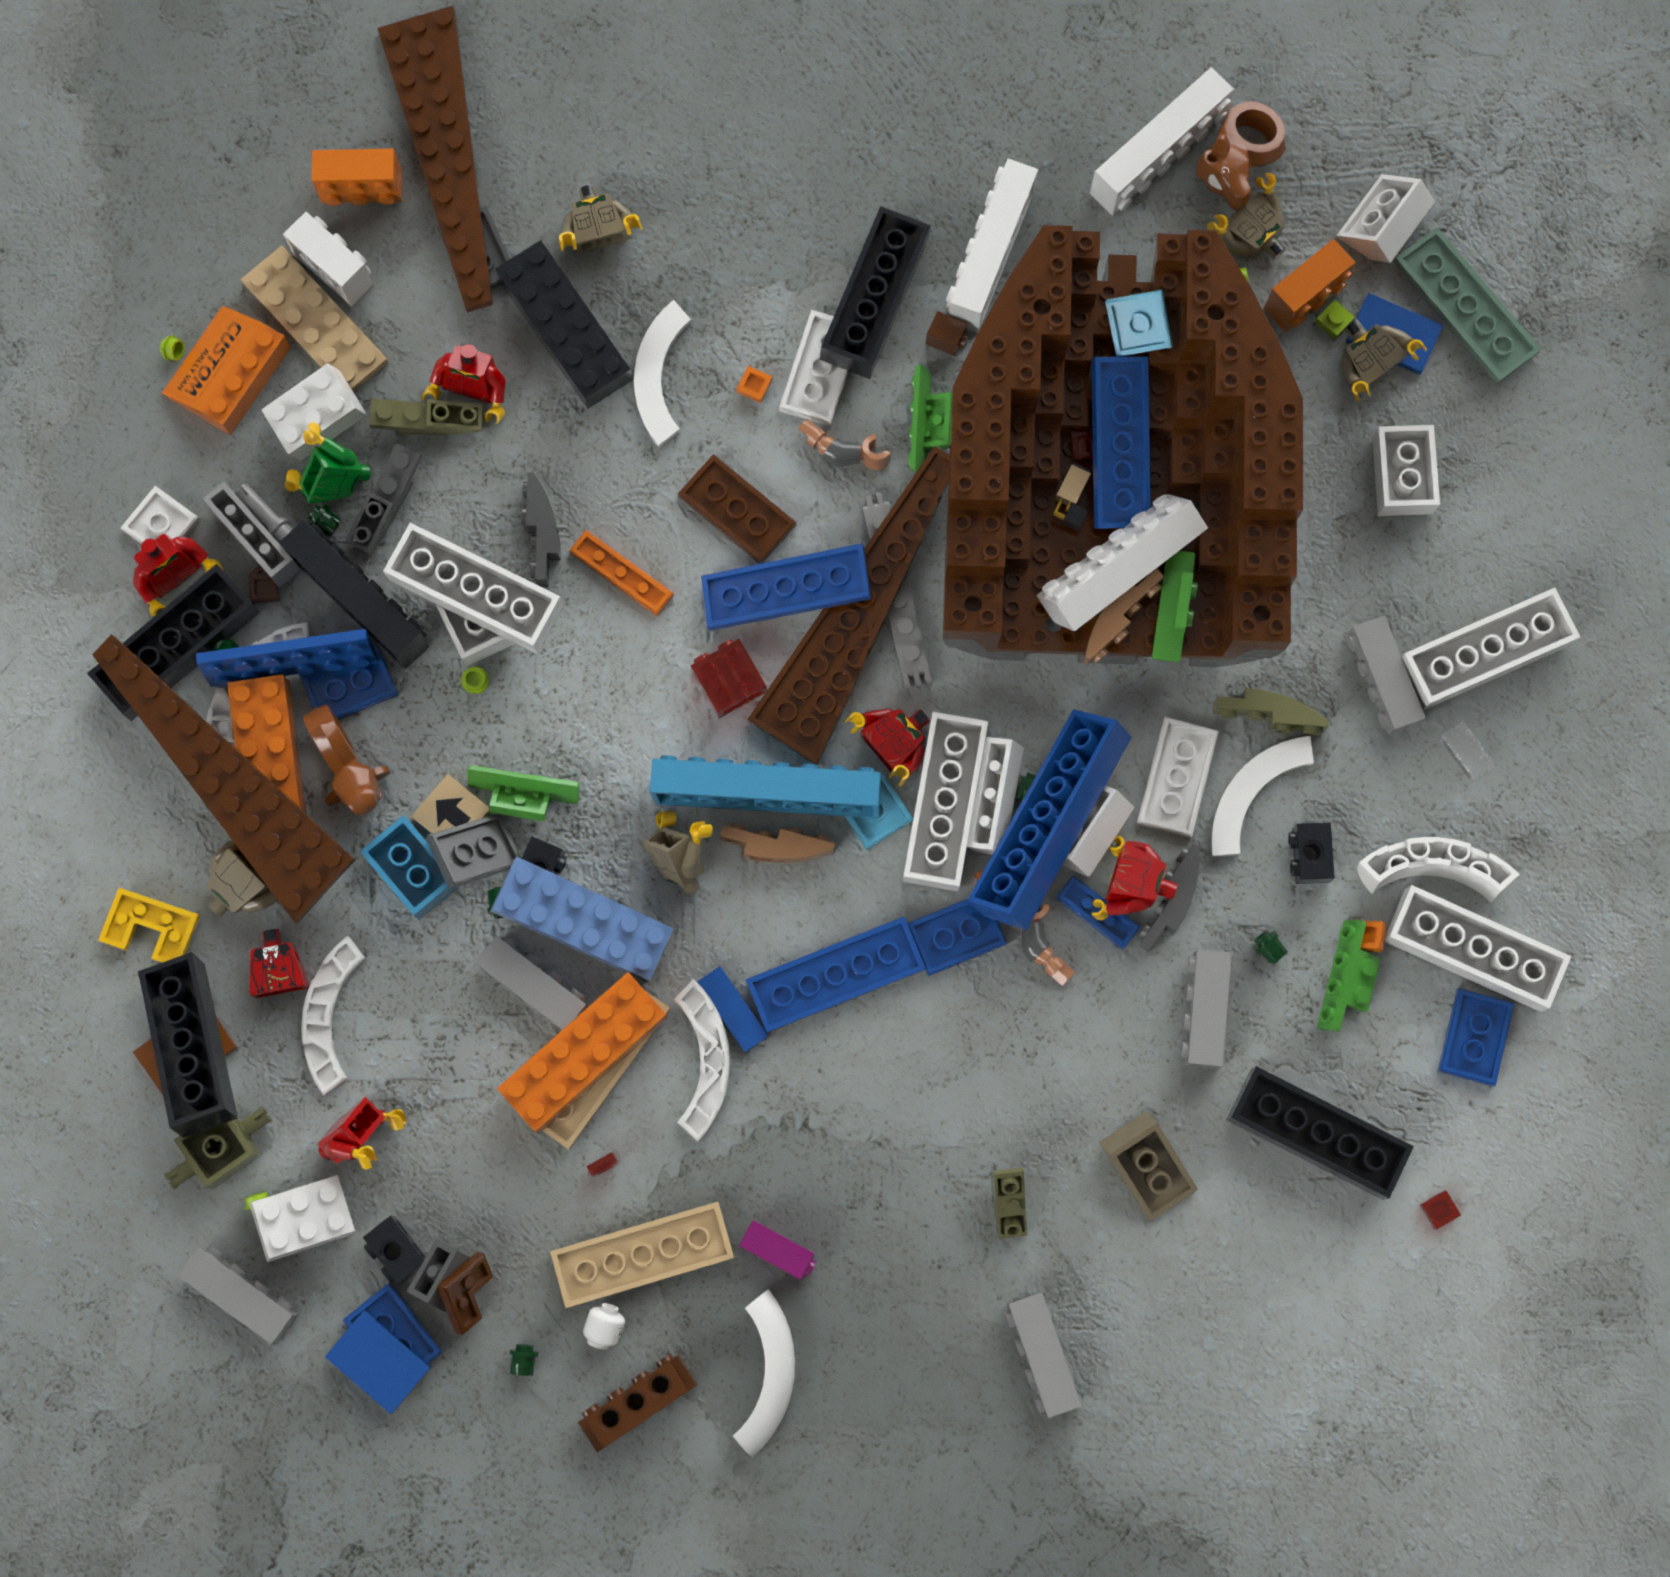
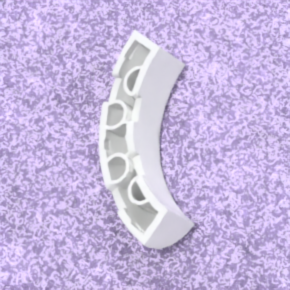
(1438, 858)
(778, 1374)

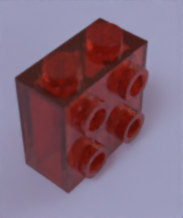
(728, 677)

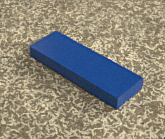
(1079, 900)
(733, 1009)

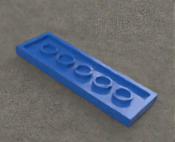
(1120, 439)
(786, 587)
(287, 657)
(835, 974)

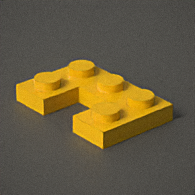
(133, 909)

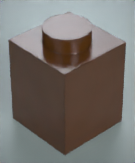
(947, 334)

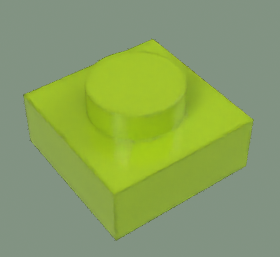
(1334, 319)

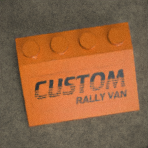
(227, 369)

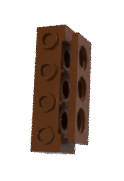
(602, 1434)

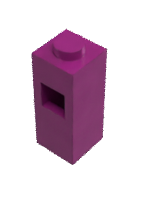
(778, 1250)

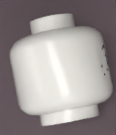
(603, 1326)

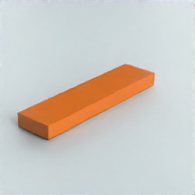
(621, 573)

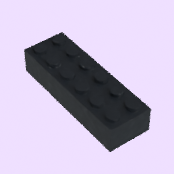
(875, 292)
(564, 324)
(354, 594)
(189, 625)
(187, 1045)
(1320, 1133)

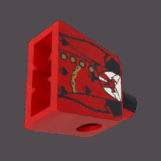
(275, 967)

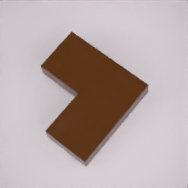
(458, 1292)

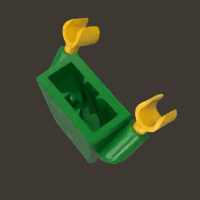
(329, 472)

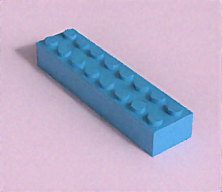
(765, 787)

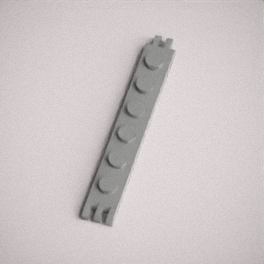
(902, 615)

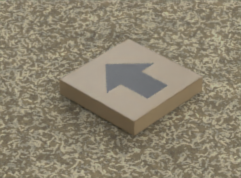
(449, 806)

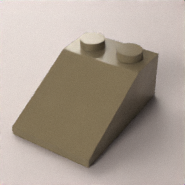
(1148, 1165)

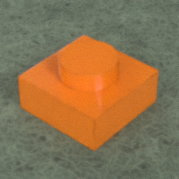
(754, 384)
(1374, 936)

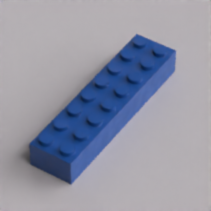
(1049, 819)

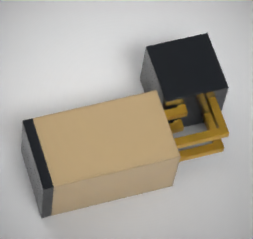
(1069, 495)

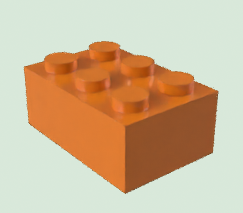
(357, 176)
(1310, 286)

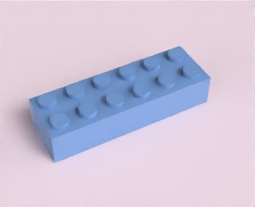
(581, 919)

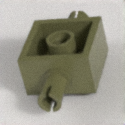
(214, 1167)

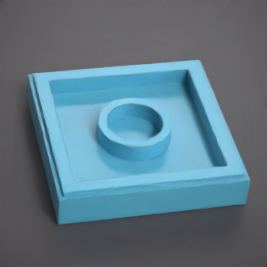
(1139, 323)
(892, 817)

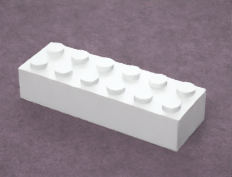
(1162, 142)
(991, 244)
(1121, 561)
(473, 588)
(1490, 648)
(945, 801)
(1477, 948)

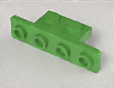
(930, 418)
(1174, 607)
(521, 793)
(1350, 977)

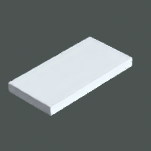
(813, 384)
(1177, 777)

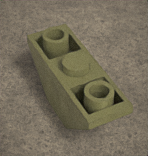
(1009, 1202)

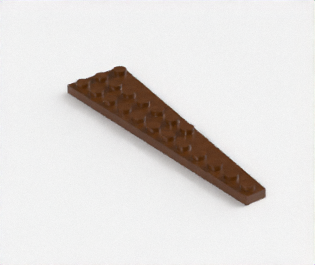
(431, 89)
(825, 666)
(268, 827)

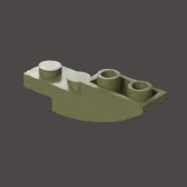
(427, 418)
(1282, 711)

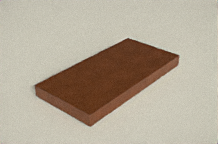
(737, 509)

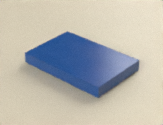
(1382, 312)
(351, 687)
(954, 936)
(1476, 1037)
(398, 1318)
(378, 1362)

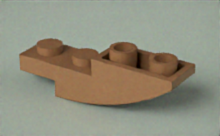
(1113, 624)
(788, 848)

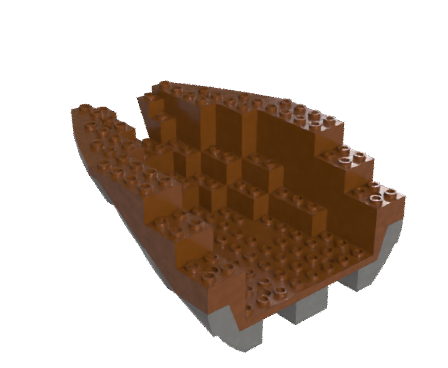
(1218, 436)

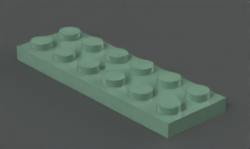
(1467, 305)

